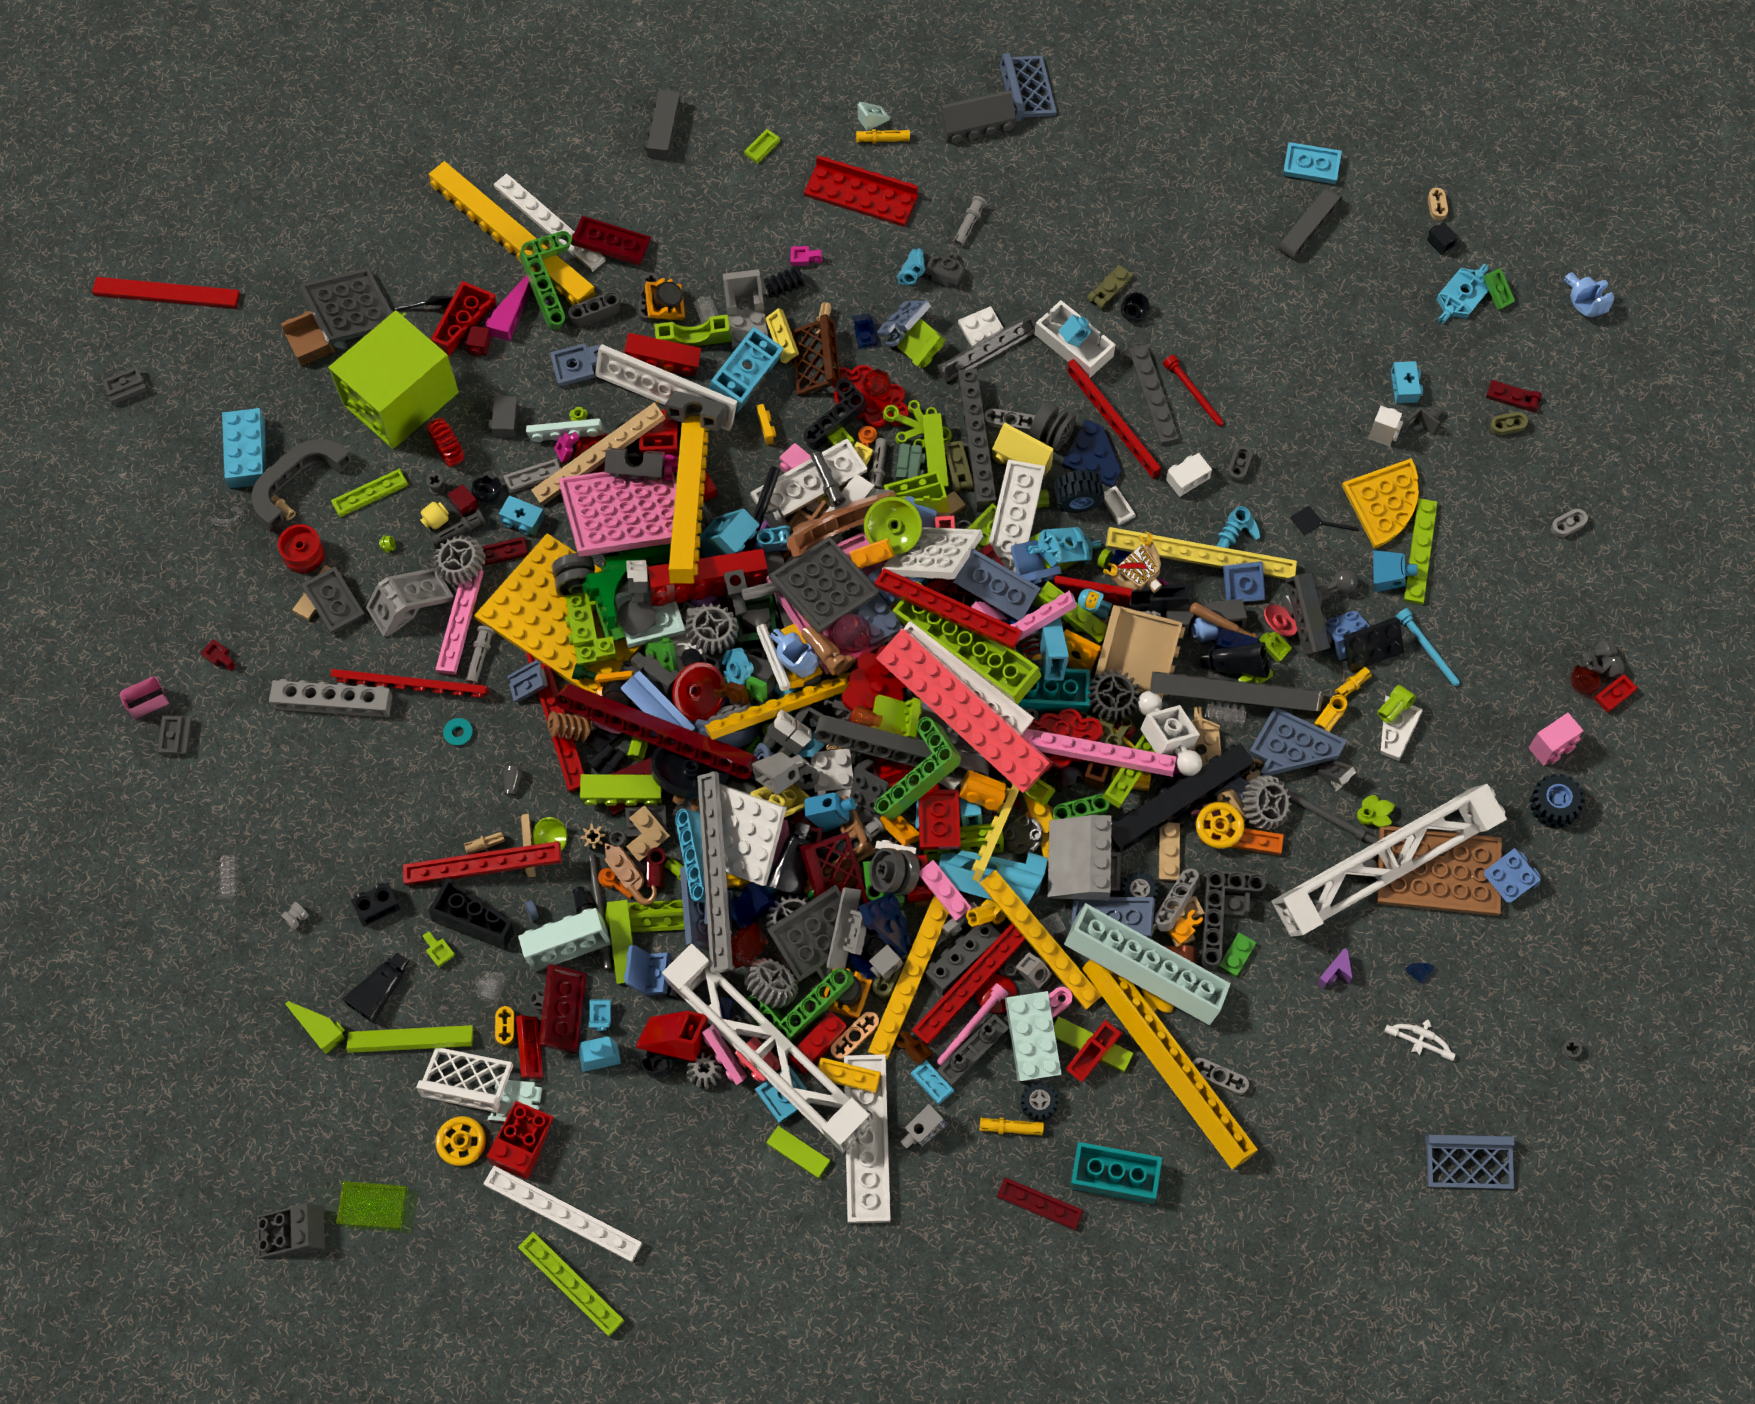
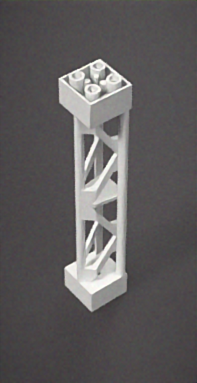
(1479, 812)
(848, 1122)

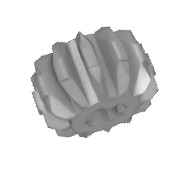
(702, 1077)

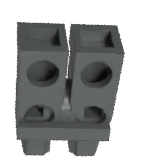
(655, 673)

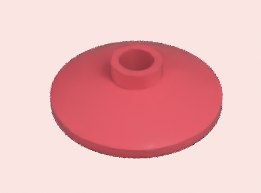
(1280, 620)

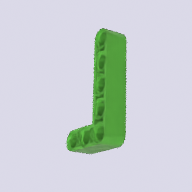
(542, 276)
(923, 772)
(1087, 804)
(802, 1009)

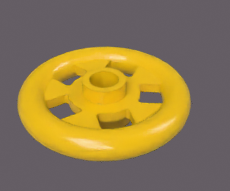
(1225, 809)
(474, 1151)

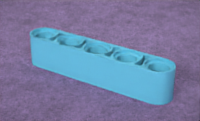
(690, 840)

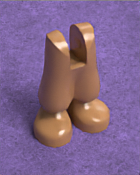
(828, 652)

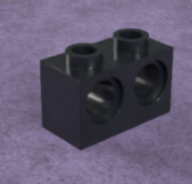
(377, 908)

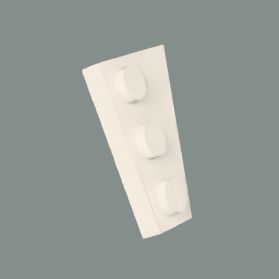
(1398, 733)

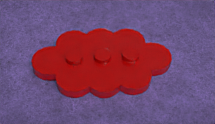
(875, 406)
(869, 681)
(1071, 724)

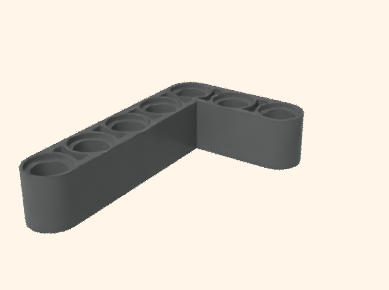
(1217, 910)

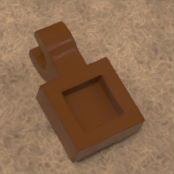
(736, 692)
(915, 1049)

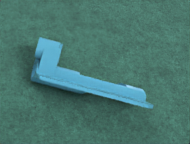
(1021, 877)

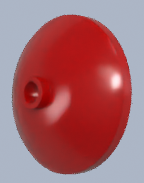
(702, 701)

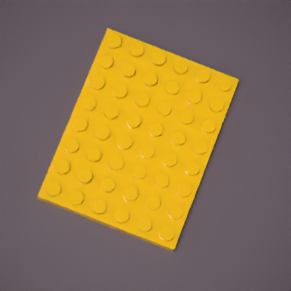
(533, 616)

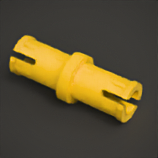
(1353, 682)

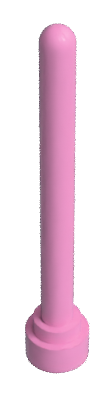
(998, 993)

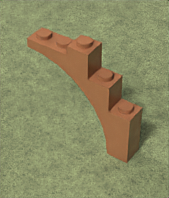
(830, 523)

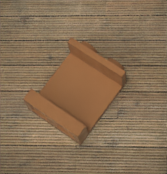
(306, 338)

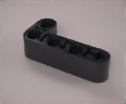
(831, 417)

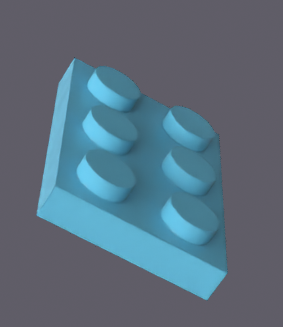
(1312, 163)

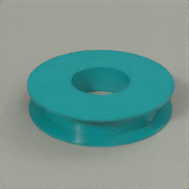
(454, 724)

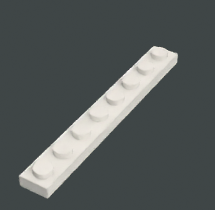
(544, 218)
(563, 1214)

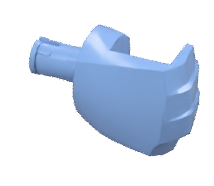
(1587, 295)
(795, 654)

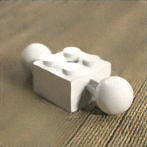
(1170, 732)

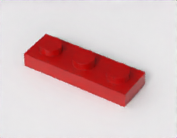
(529, 1047)

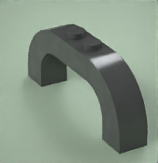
(286, 468)

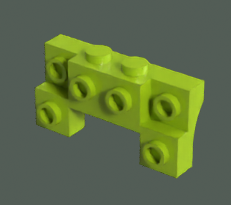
(587, 647)

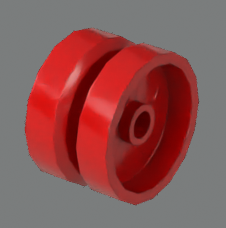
(301, 548)

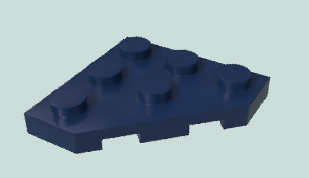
(1093, 452)
(886, 918)

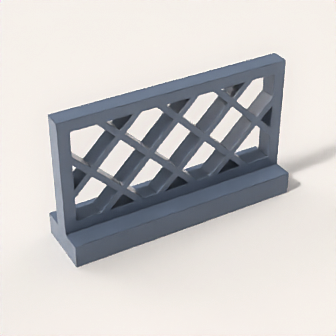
(1012, 83)
(1470, 1142)

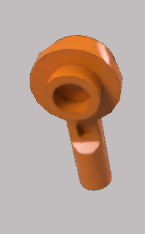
(867, 435)
(609, 880)

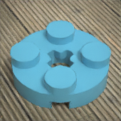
(737, 666)

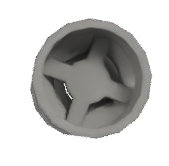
(294, 915)

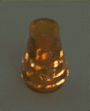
(865, 717)

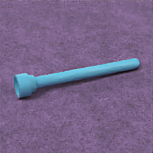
(1406, 618)

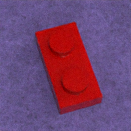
(1615, 693)

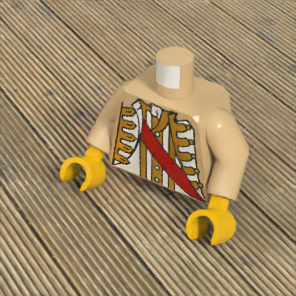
(1138, 568)

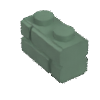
(909, 461)

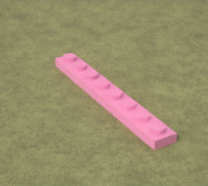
(1102, 752)

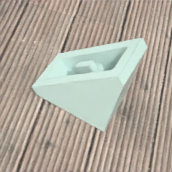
(871, 115)

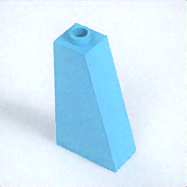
(1053, 650)

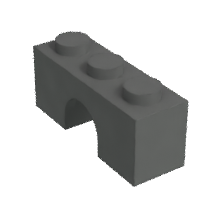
(684, 405)
(618, 463)

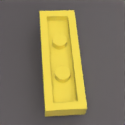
(782, 335)

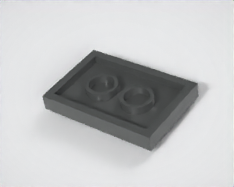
(332, 600)

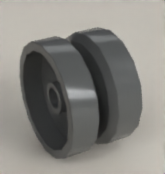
(571, 572)
(894, 871)

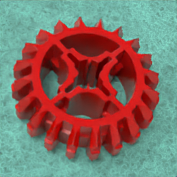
(445, 441)

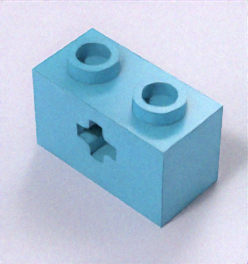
(1406, 382)
(521, 515)

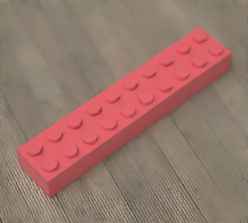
(964, 710)

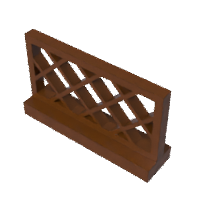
(829, 349)

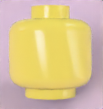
(434, 515)

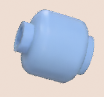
(1204, 630)

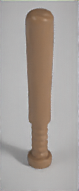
(1212, 617)

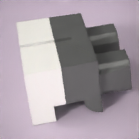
(638, 579)
(788, 733)

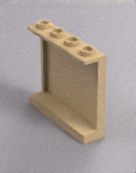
(1139, 645)

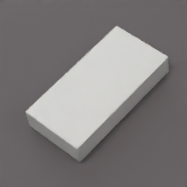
(1118, 505)

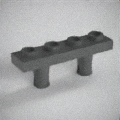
(973, 1050)

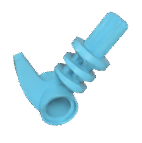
(1234, 526)

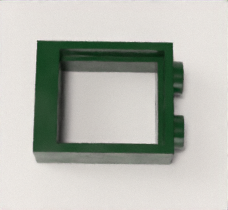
(752, 640)

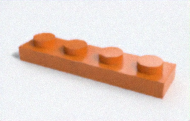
(1253, 840)

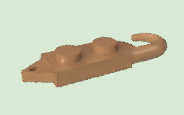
(855, 830)
(628, 873)

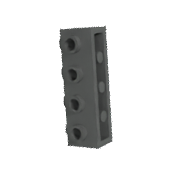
(961, 957)

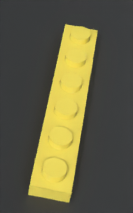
(992, 836)

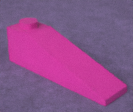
(507, 314)

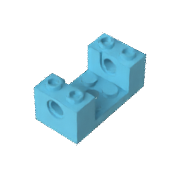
(737, 381)

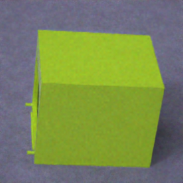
(394, 379)

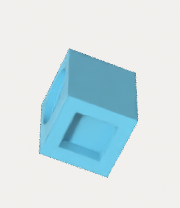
(1075, 330)

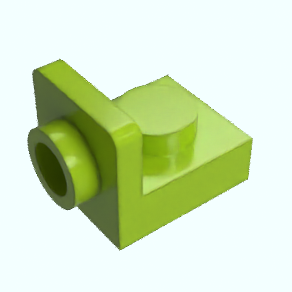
(1275, 645)

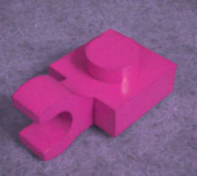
(802, 255)
(564, 446)
(671, 465)

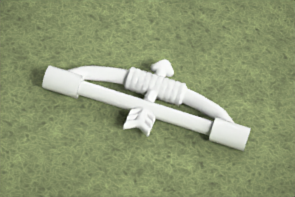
(1419, 1044)

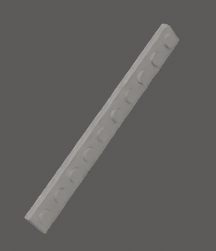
(714, 873)

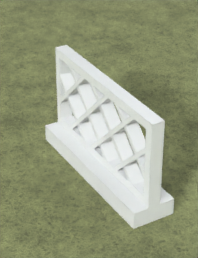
(456, 1093)

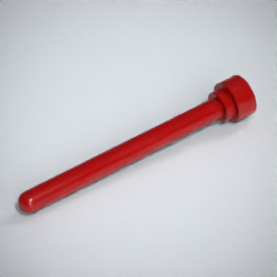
(1172, 363)

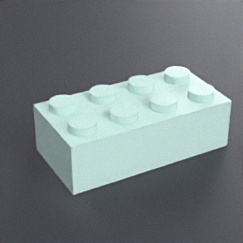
(564, 939)
(1032, 1036)

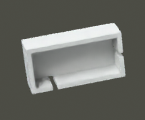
(1088, 354)

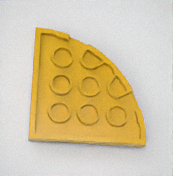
(1384, 500)

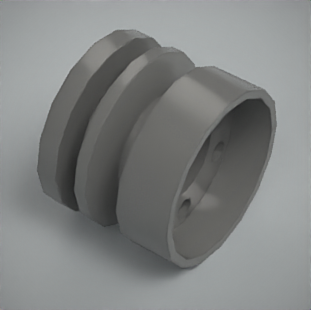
(1052, 426)

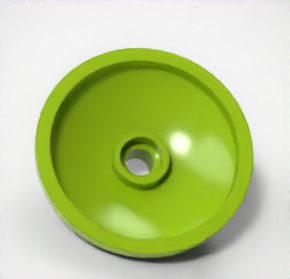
(880, 518)

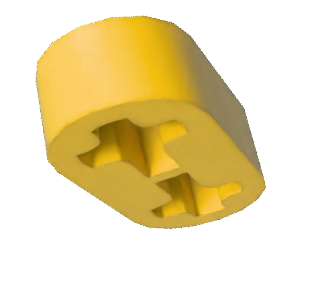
(500, 1026)

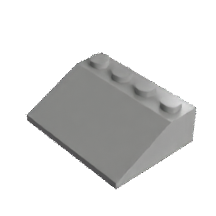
(1080, 858)

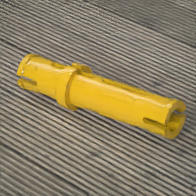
(882, 136)
(1010, 1126)

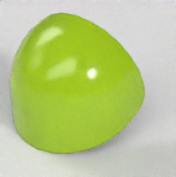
(549, 830)

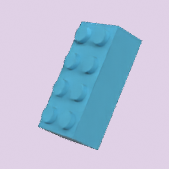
(243, 447)
(727, 533)

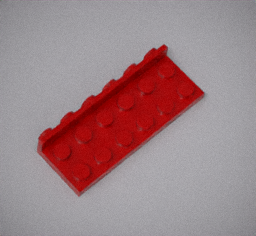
(861, 191)

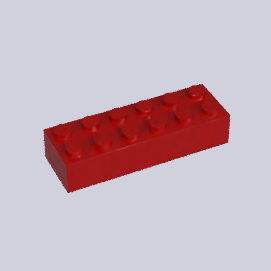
(710, 577)

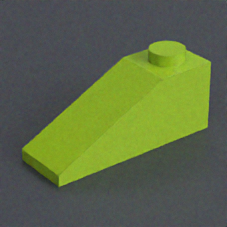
(319, 1027)

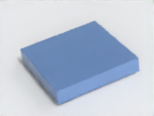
(1244, 581)

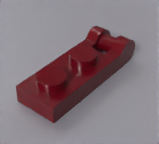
(1513, 396)

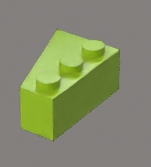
(926, 490)

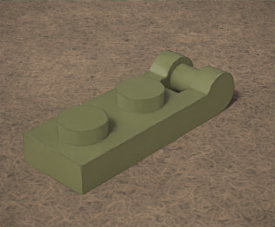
(1110, 287)
(958, 465)

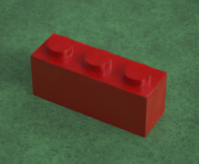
(819, 1041)

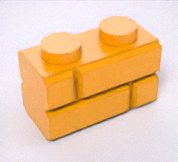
(872, 553)
(982, 790)

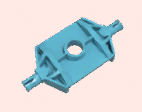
(1461, 304)
(1055, 549)

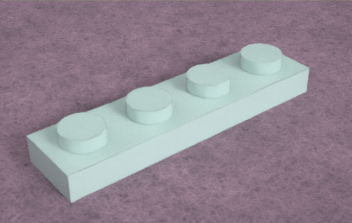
(555, 430)

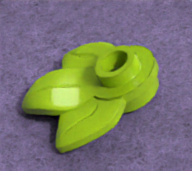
(1376, 810)

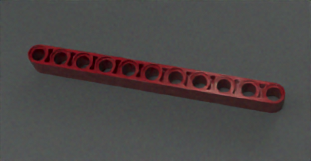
(656, 731)

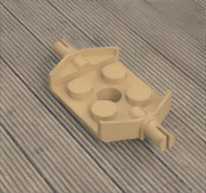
(1208, 738)

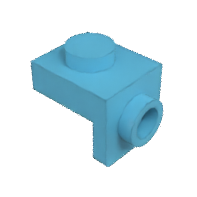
(600, 1014)

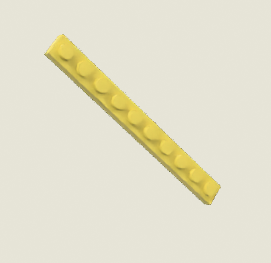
(1200, 553)

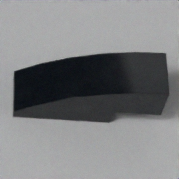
(1163, 600)

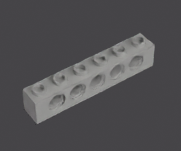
(379, 707)

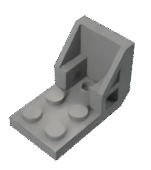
(744, 304)
(401, 596)

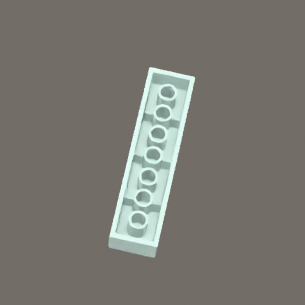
(1147, 964)

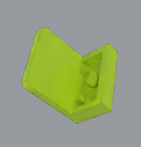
(921, 343)
(898, 716)

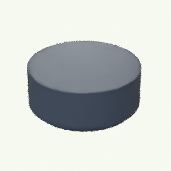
(531, 910)

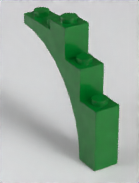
(605, 585)

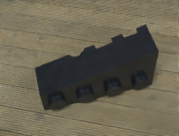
(469, 915)

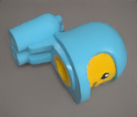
(1092, 602)

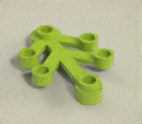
(917, 425)

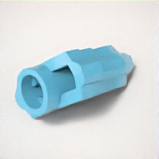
(912, 268)

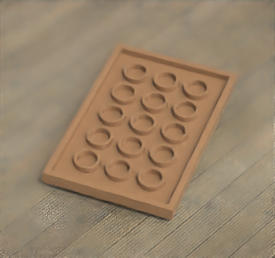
(1448, 881)

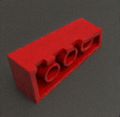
(465, 310)
(663, 354)

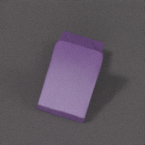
(1339, 966)

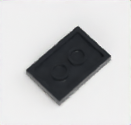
(1373, 644)

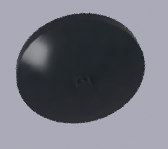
(679, 774)

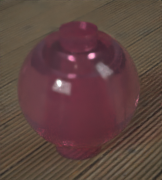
(851, 633)

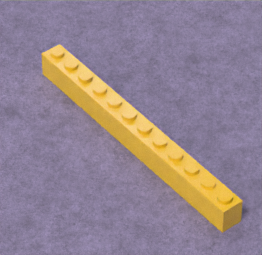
(507, 230)
(688, 502)
(1172, 1064)

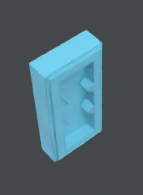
(932, 1082)

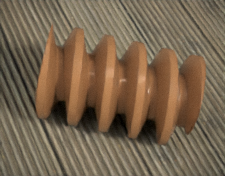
(569, 725)

